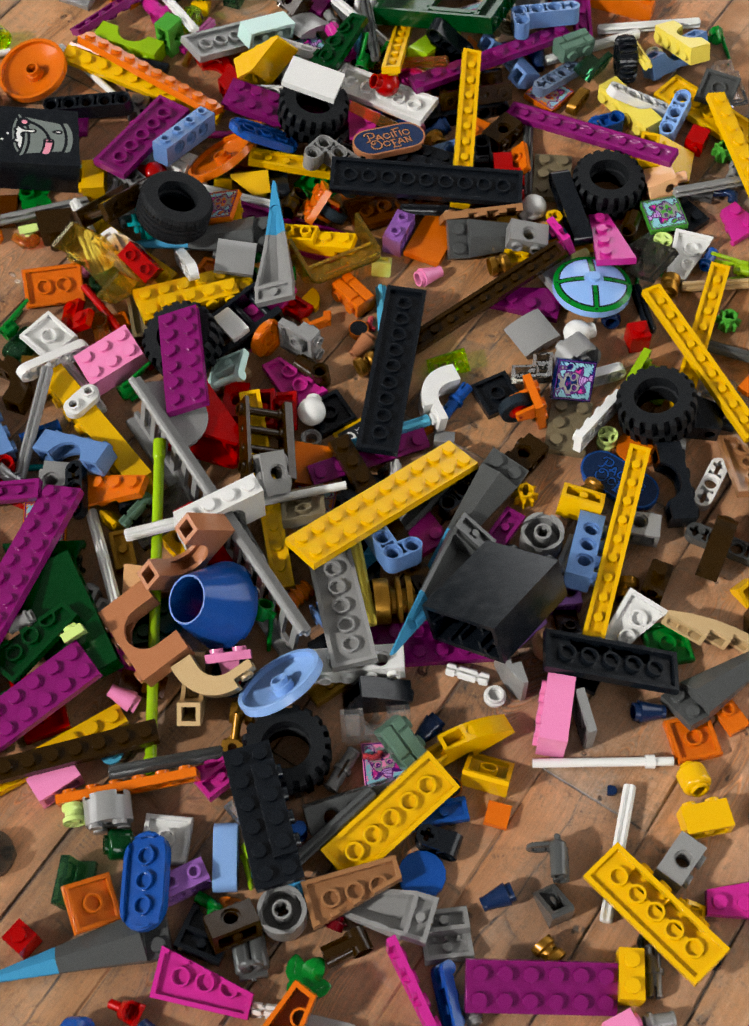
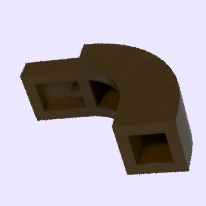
(19, 393)
(717, 548)

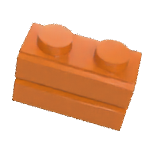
(353, 295)

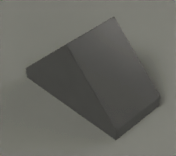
(553, 905)

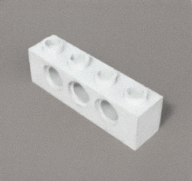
(393, 668)

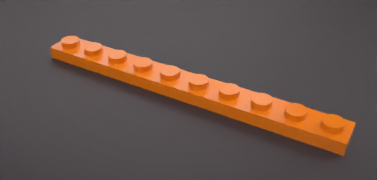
(148, 73)

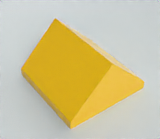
(487, 774)

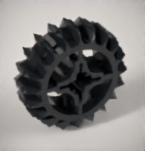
(625, 58)

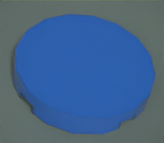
(422, 873)

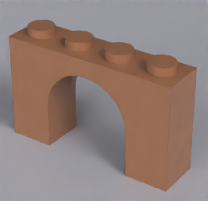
(206, 536)
(120, 619)

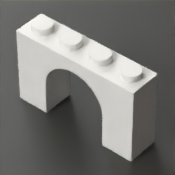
(243, 495)

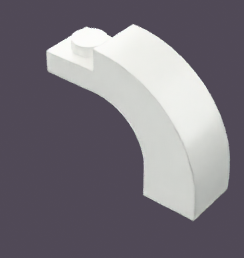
(438, 383)

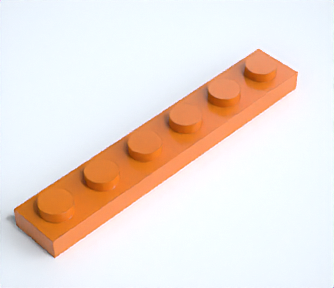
(138, 784)

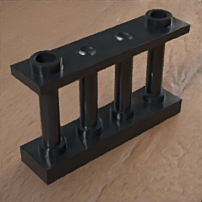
(237, 305)

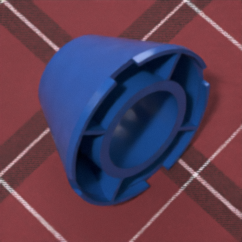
(215, 604)

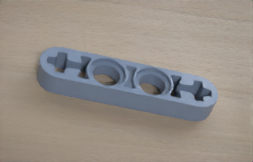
(554, 79)

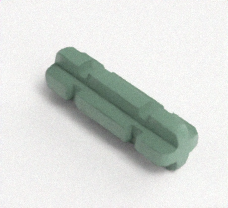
(136, 510)

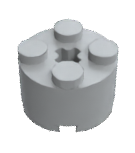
(577, 347)
(542, 534)
(107, 810)
(288, 926)

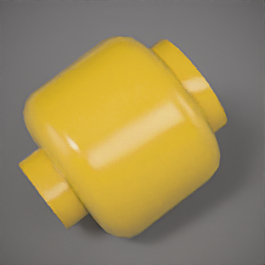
(693, 778)

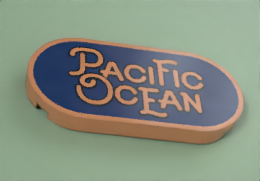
(388, 140)

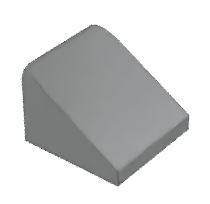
(442, 437)

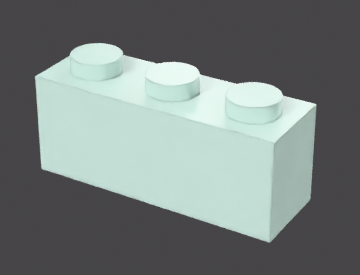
(262, 28)

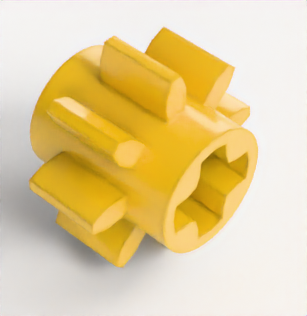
(525, 495)

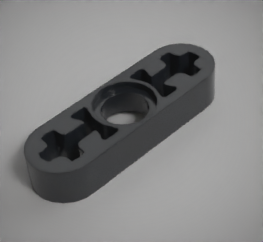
(73, 480)

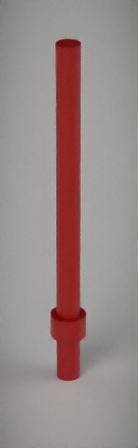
(103, 309)

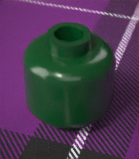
(116, 842)

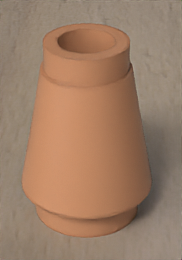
(364, 344)

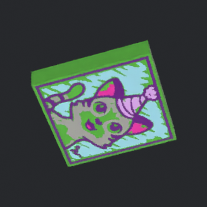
(663, 214)

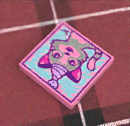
(381, 768)

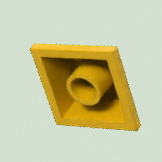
(253, 181)

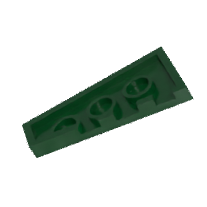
(340, 43)
(33, 642)

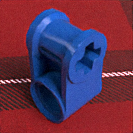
(612, 120)

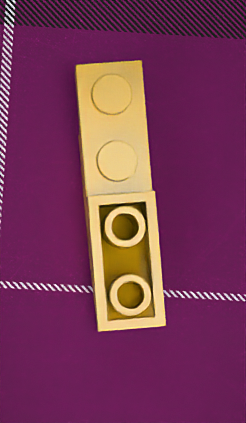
(324, 243)
(470, 736)

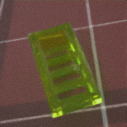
(456, 355)

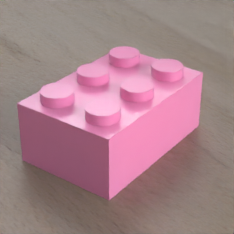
(111, 360)
(554, 715)

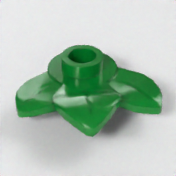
(33, 198)
(308, 973)

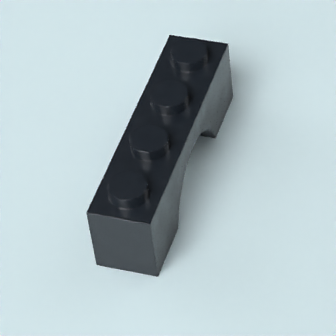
(669, 460)

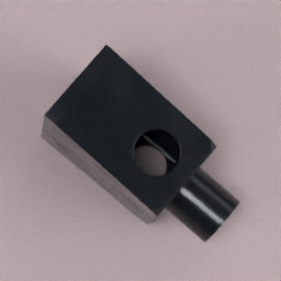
(709, 421)

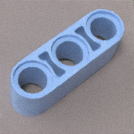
(678, 109)
(225, 858)

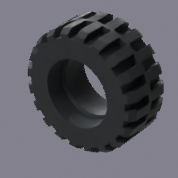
(307, 125)
(613, 168)
(211, 335)
(657, 384)
(304, 726)

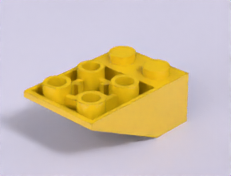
(264, 61)
(682, 162)

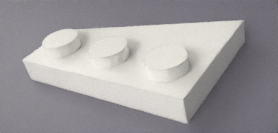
(690, 248)
(633, 617)

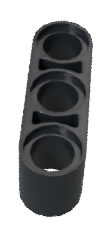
(447, 38)
(453, 498)

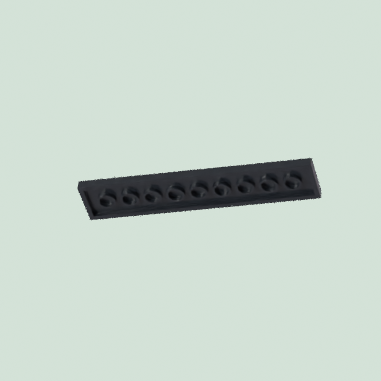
(425, 181)
(391, 371)

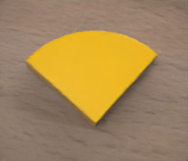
(313, 298)

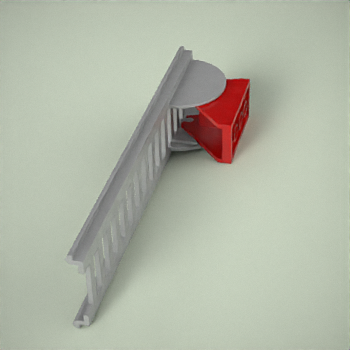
(212, 437)

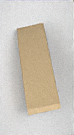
(702, 628)

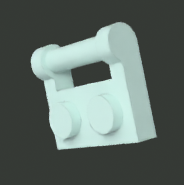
(226, 365)

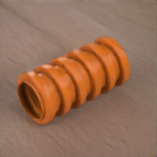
(299, 594)

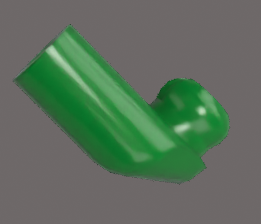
(207, 902)

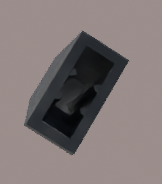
(376, 693)

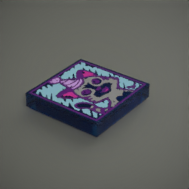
(573, 379)

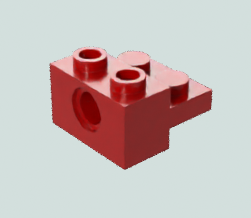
(273, 400)

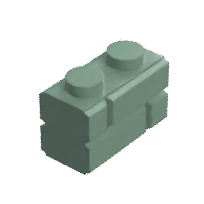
(573, 45)
(400, 741)

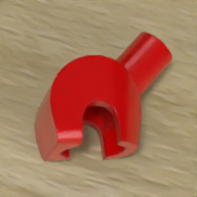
(127, 1010)

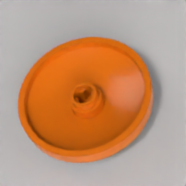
(32, 70)
(220, 158)

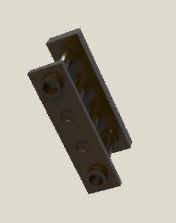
(491, 90)
(110, 205)
(283, 433)

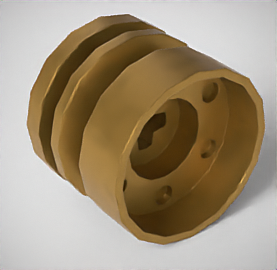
(392, 600)

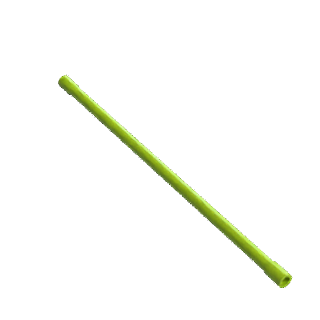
(159, 456)

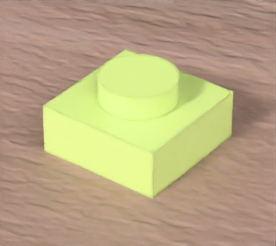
(28, 229)
(73, 632)

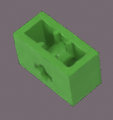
(169, 30)

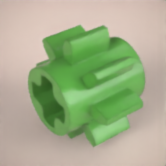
(721, 152)
(728, 320)

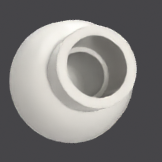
(533, 207)
(587, 329)
(311, 410)

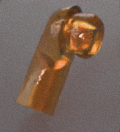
(31, 242)

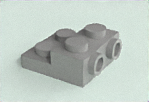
(300, 339)

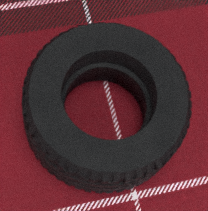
(172, 225)

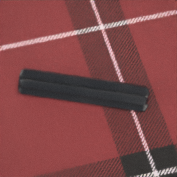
(642, 307)

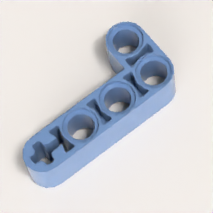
(543, 16)
(393, 554)

